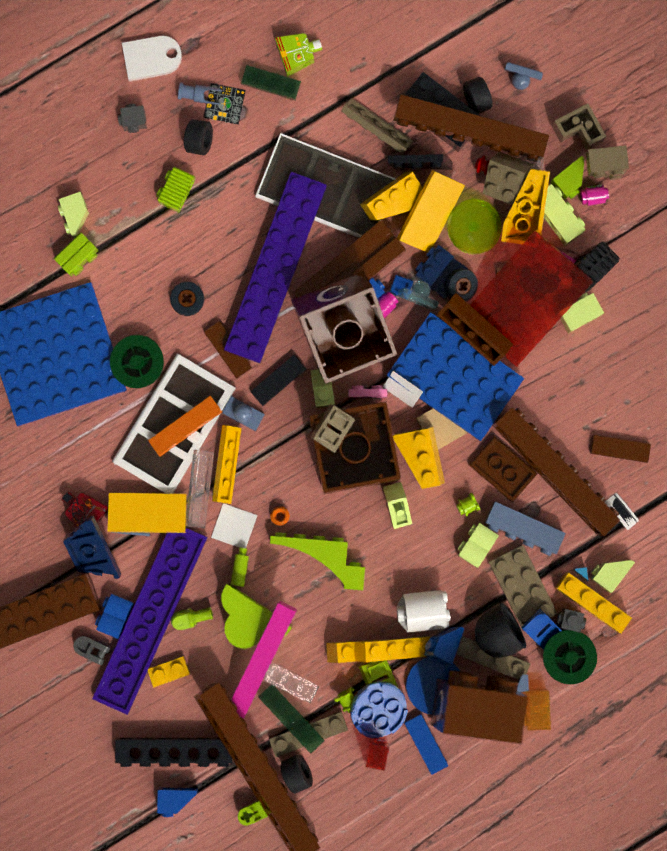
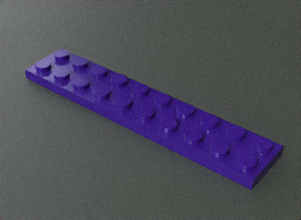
(275, 267)
(149, 620)

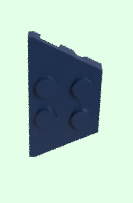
(90, 550)

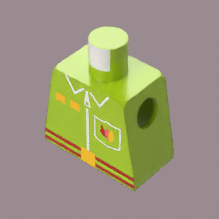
(297, 52)

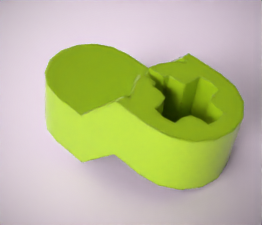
(247, 816)

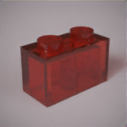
(377, 754)

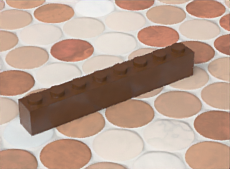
(470, 127)

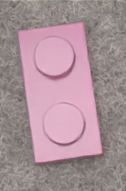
(359, 392)

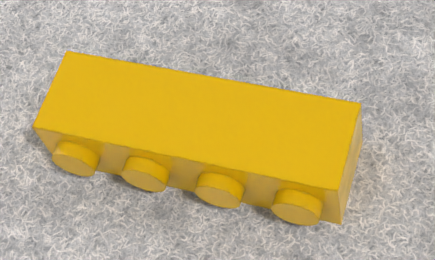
(593, 602)

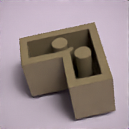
(580, 122)
(607, 162)

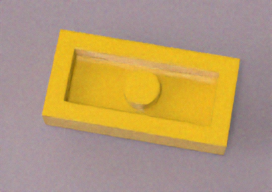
(168, 671)

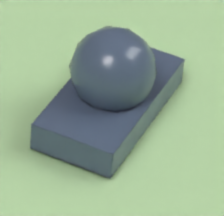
(522, 75)
(243, 413)

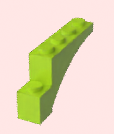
(330, 553)

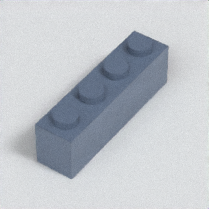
(525, 528)

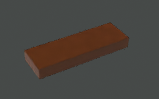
(218, 337)
(620, 448)

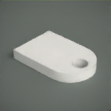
(149, 57)

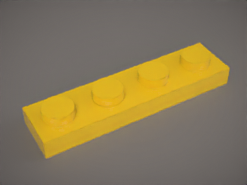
(226, 464)

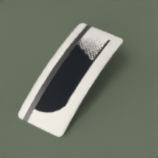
(625, 515)

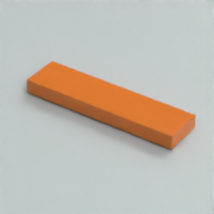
(185, 426)

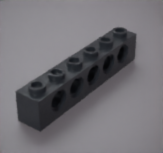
(124, 745)

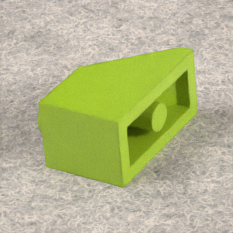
(570, 179)

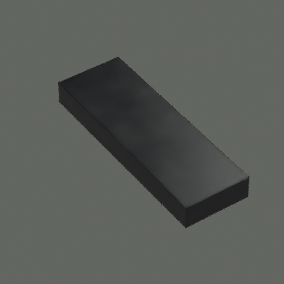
(278, 380)

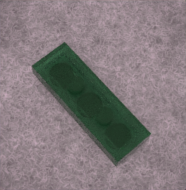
(271, 82)

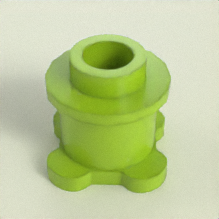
(467, 505)
(345, 698)

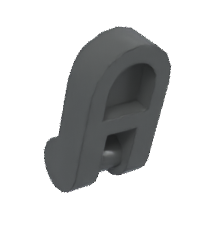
(84, 645)

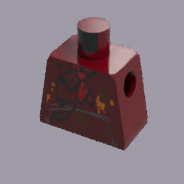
(83, 507)

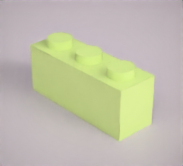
(561, 217)

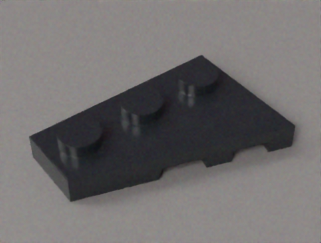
(433, 161)

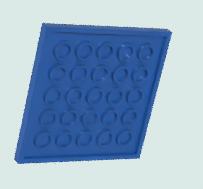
(56, 355)

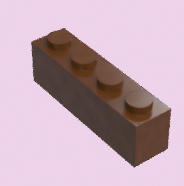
(475, 329)

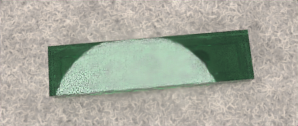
(291, 718)

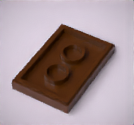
(503, 469)

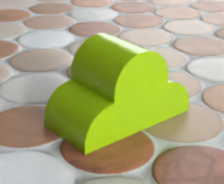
(246, 618)

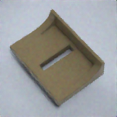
(337, 419)

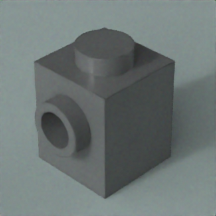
(132, 118)
(571, 620)

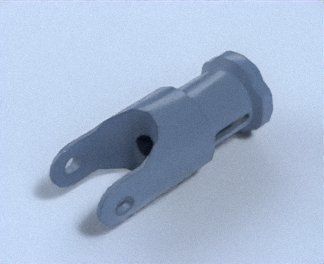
(195, 93)

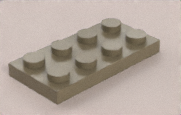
(521, 585)

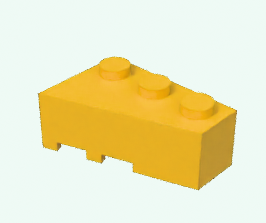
(421, 455)

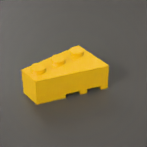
(394, 198)

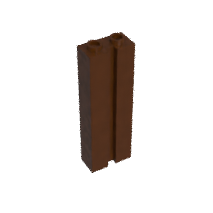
(368, 254)

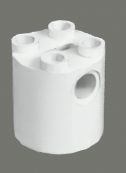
(423, 611)

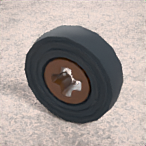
(469, 282)
(186, 308)

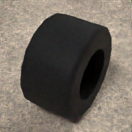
(477, 95)
(198, 137)
(296, 774)

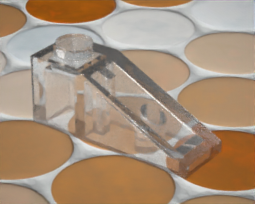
(290, 682)

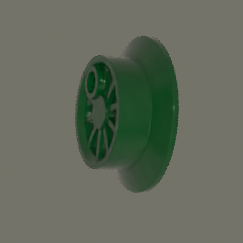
(136, 361)
(570, 657)

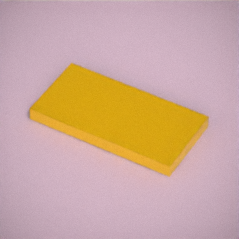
(430, 211)
(147, 513)

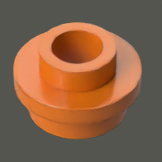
(286, 515)

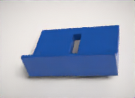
(536, 624)

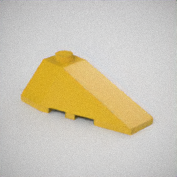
(528, 208)

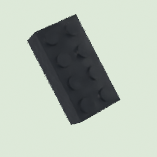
(429, 90)

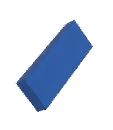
(426, 744)

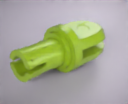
(188, 618)

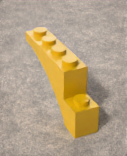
(376, 650)

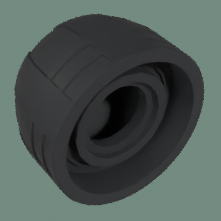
(499, 633)

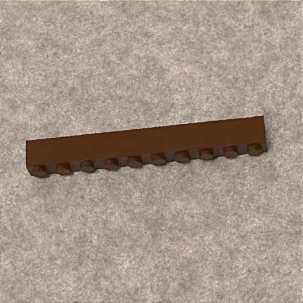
(255, 769)

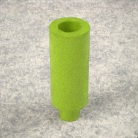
(240, 568)

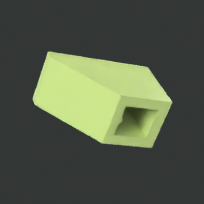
(75, 212)

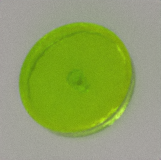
(474, 226)

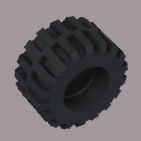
(598, 263)

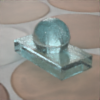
(419, 295)

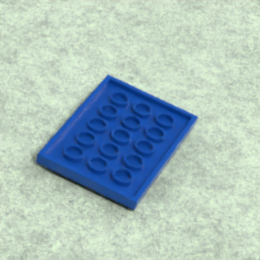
(456, 377)

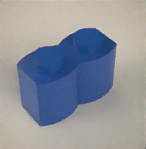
(114, 616)

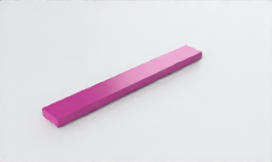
(262, 657)

